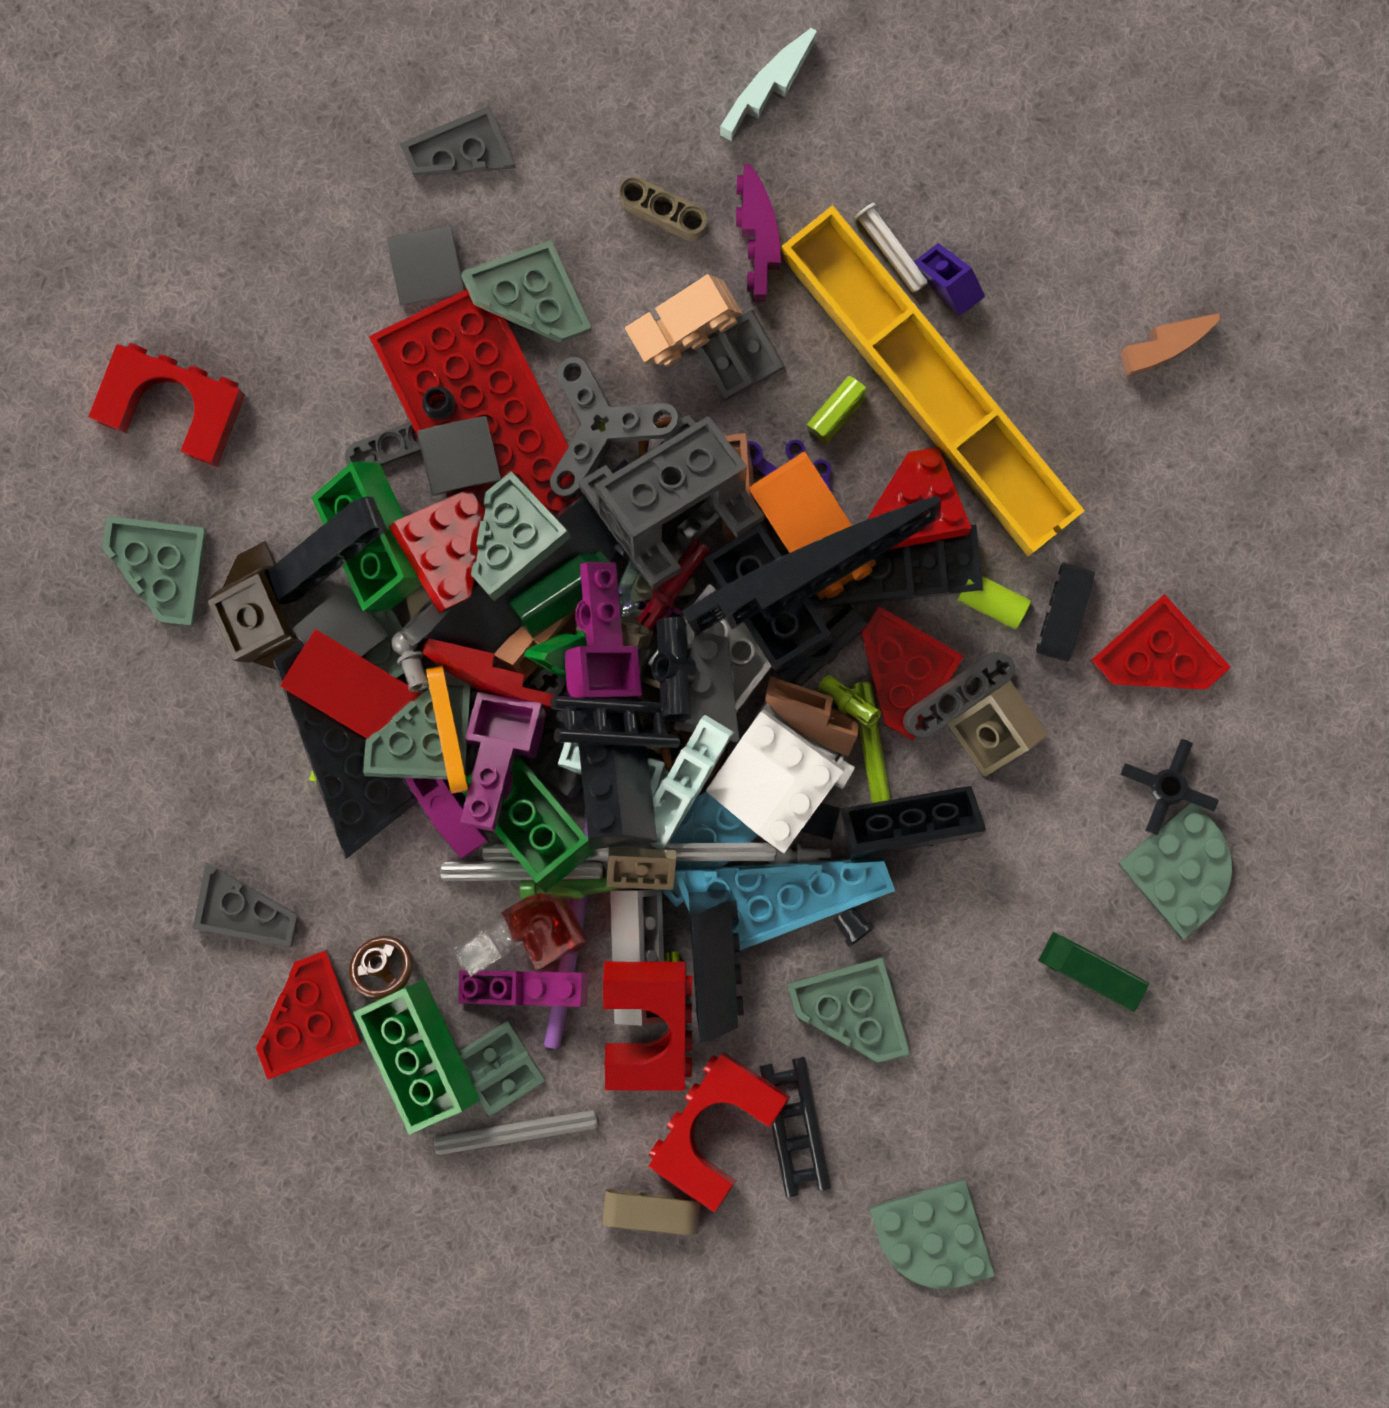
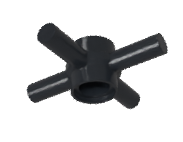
(1163, 800)

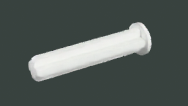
(891, 248)

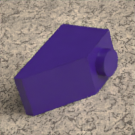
(950, 279)

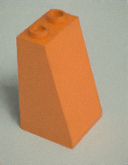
(803, 511)

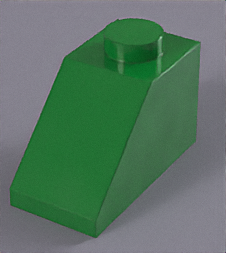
(552, 651)

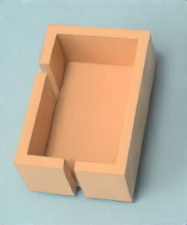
(685, 321)

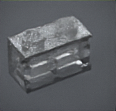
(485, 947)

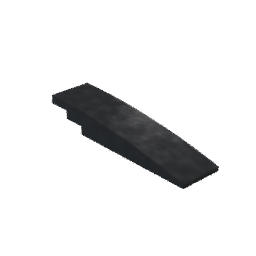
(810, 569)
(913, 573)
(489, 623)

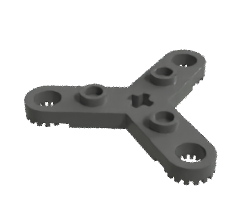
(622, 425)

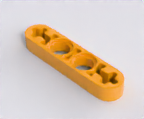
(447, 729)

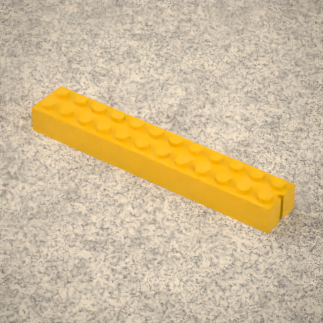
(930, 381)

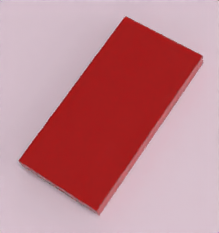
(346, 685)

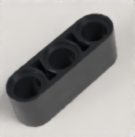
(1066, 612)

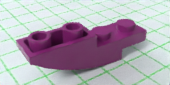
(758, 221)
(445, 813)
(524, 988)

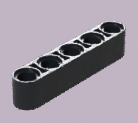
(326, 550)

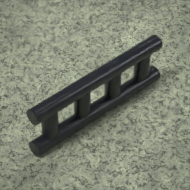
(601, 734)
(813, 1138)

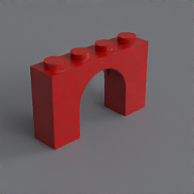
(134, 372)
(657, 989)
(678, 1155)

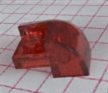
(545, 928)

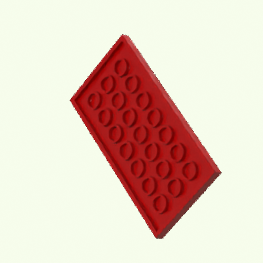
(488, 375)

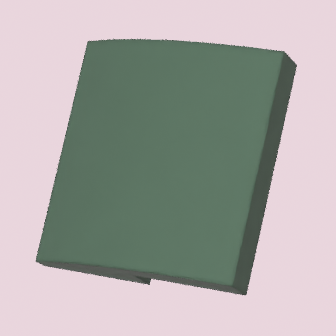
(500, 1068)

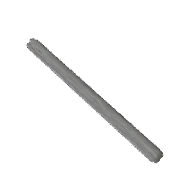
(684, 852)

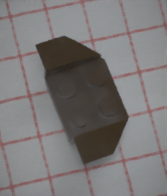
(250, 612)

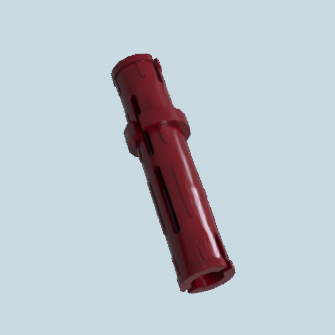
(668, 591)

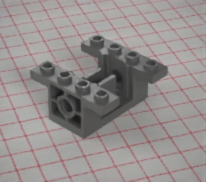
(664, 484)

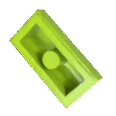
(837, 409)
(997, 602)

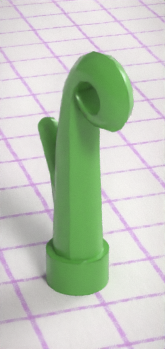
(567, 888)

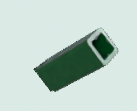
(552, 596)
(1093, 972)

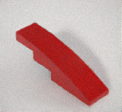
(476, 670)

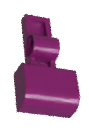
(603, 666)
(500, 731)

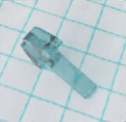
(627, 605)

